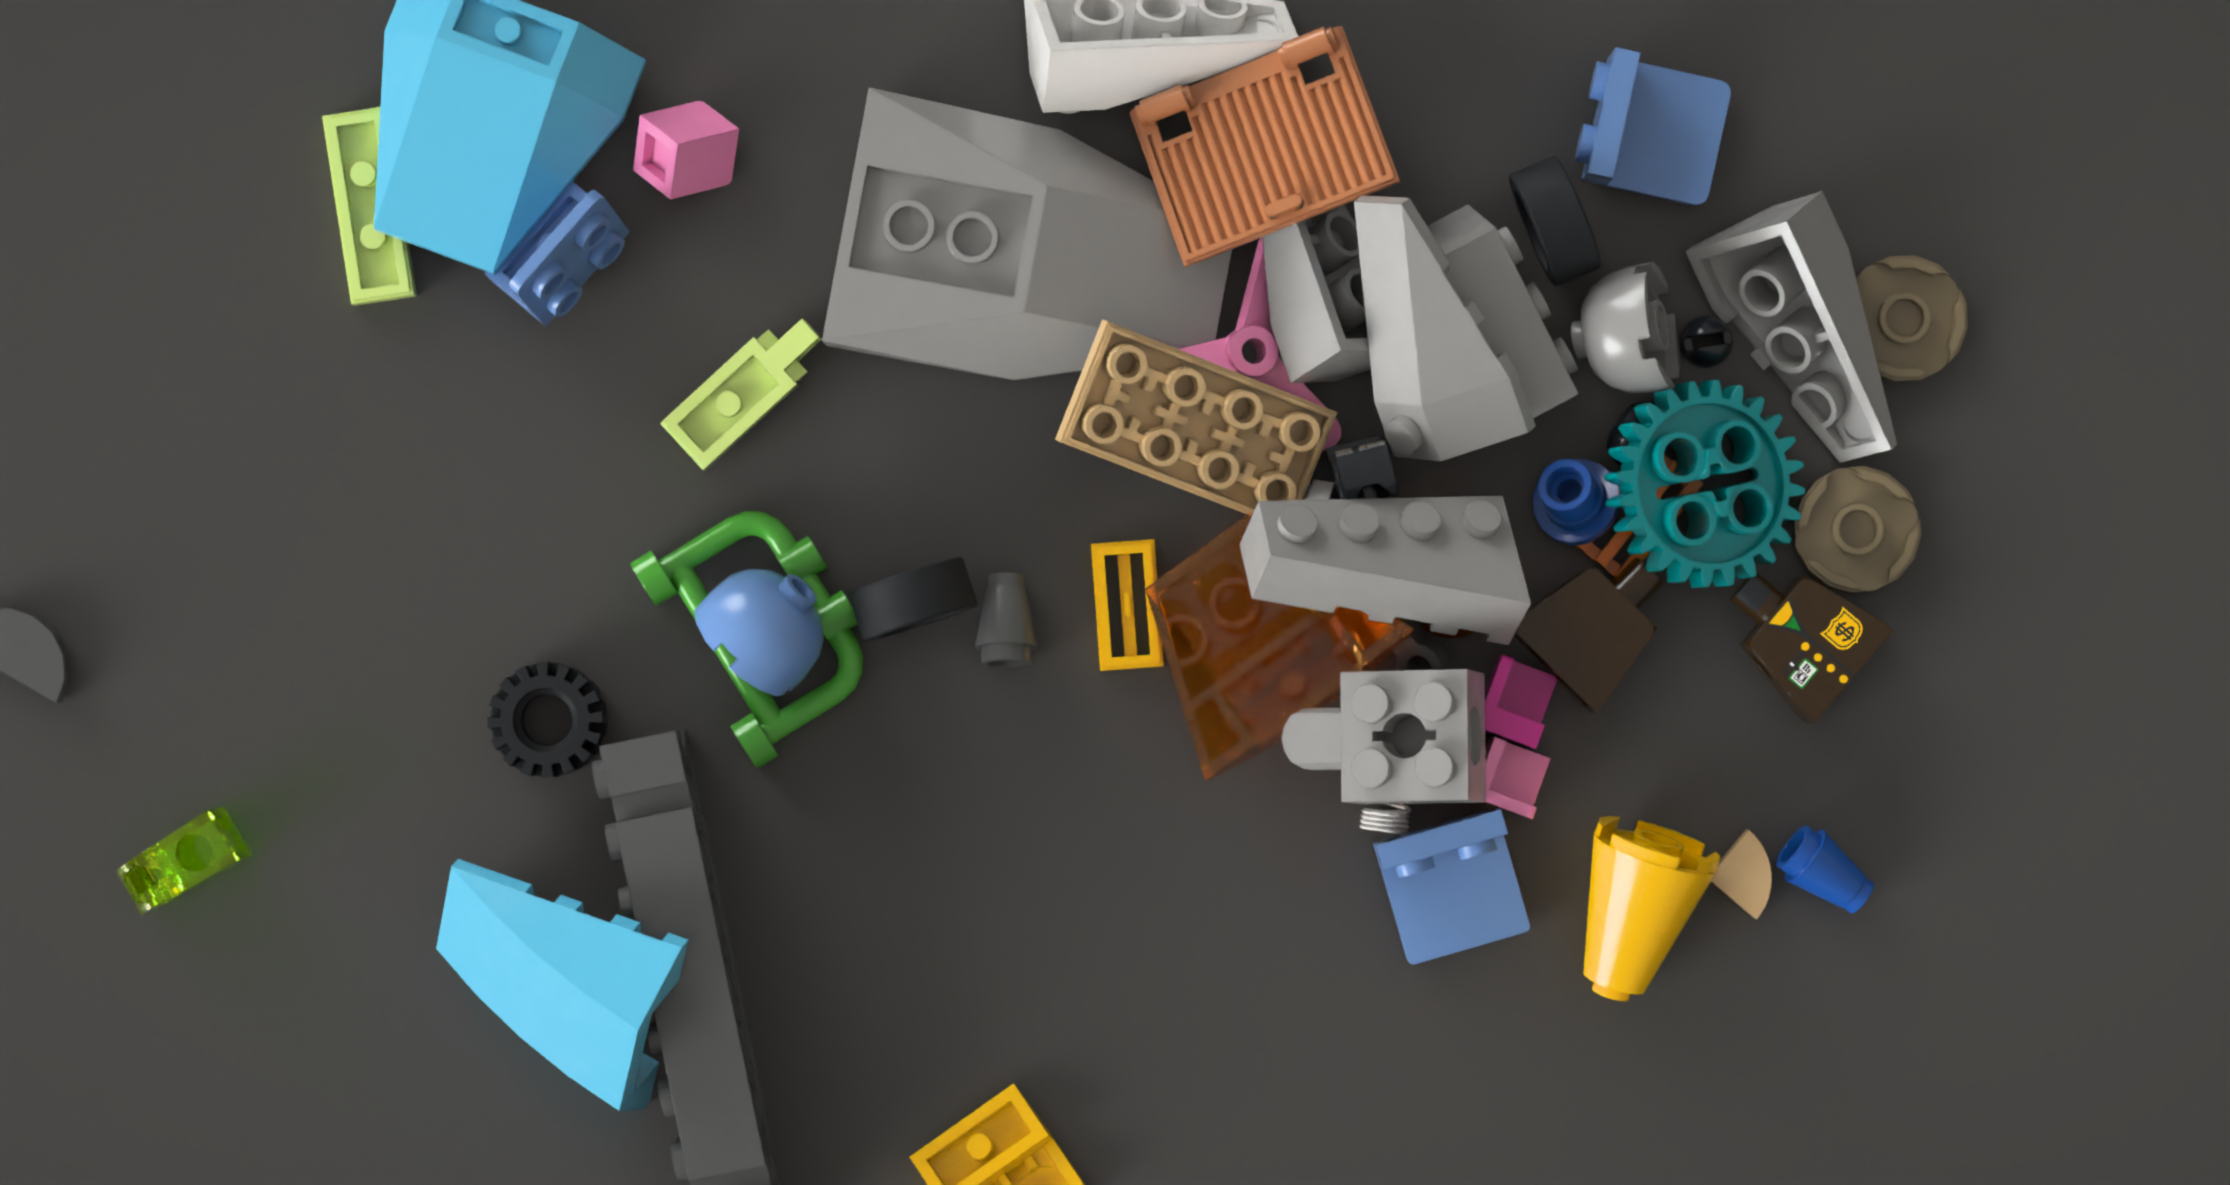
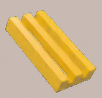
(1123, 551)

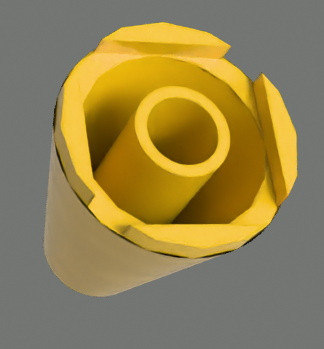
(1639, 902)

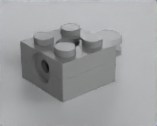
(1398, 737)

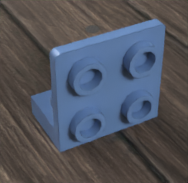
(1452, 886)

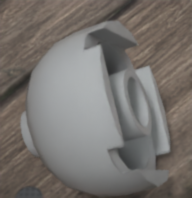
(1628, 331)

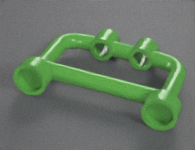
(676, 575)

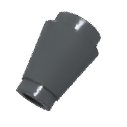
(1006, 623)

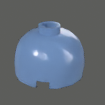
(765, 625)

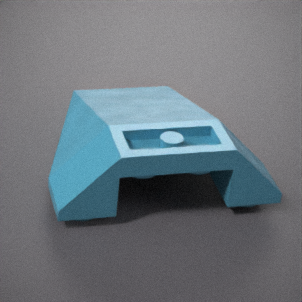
(489, 121)

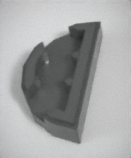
(32, 653)

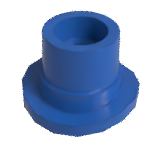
(1573, 501)

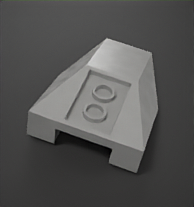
(1003, 247)

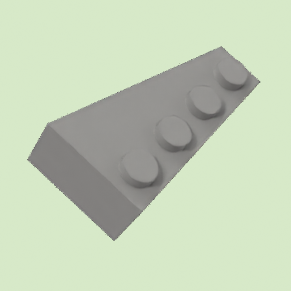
(1391, 559)

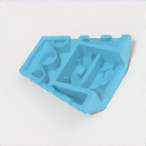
(562, 978)

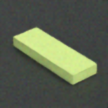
(375, 263)

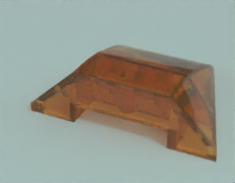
(1251, 660)

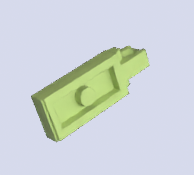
(740, 393)

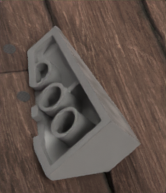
(1429, 362)

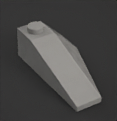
(1317, 298)
(1799, 304)

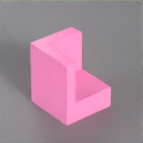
(685, 149)
(1513, 776)

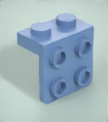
(1653, 129)
(562, 254)

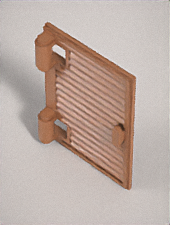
(1264, 146)

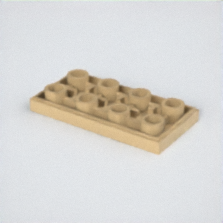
(1193, 422)

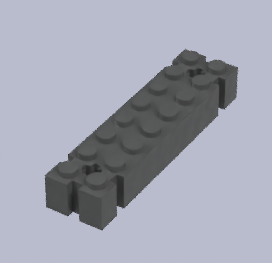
(702, 1020)

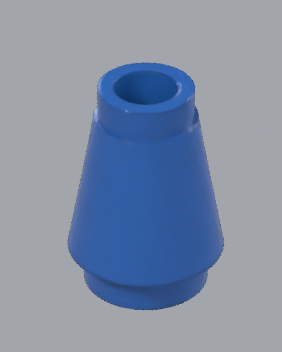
(1823, 868)

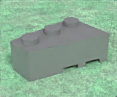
(1486, 273)

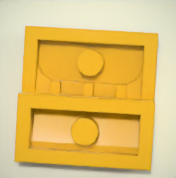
(997, 1146)

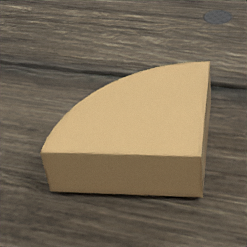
(1745, 874)

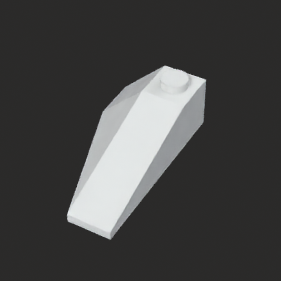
(1125, 50)

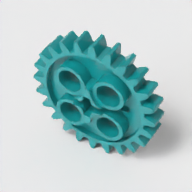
(1694, 426)

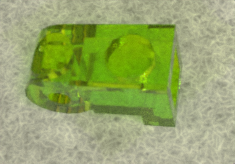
(183, 860)

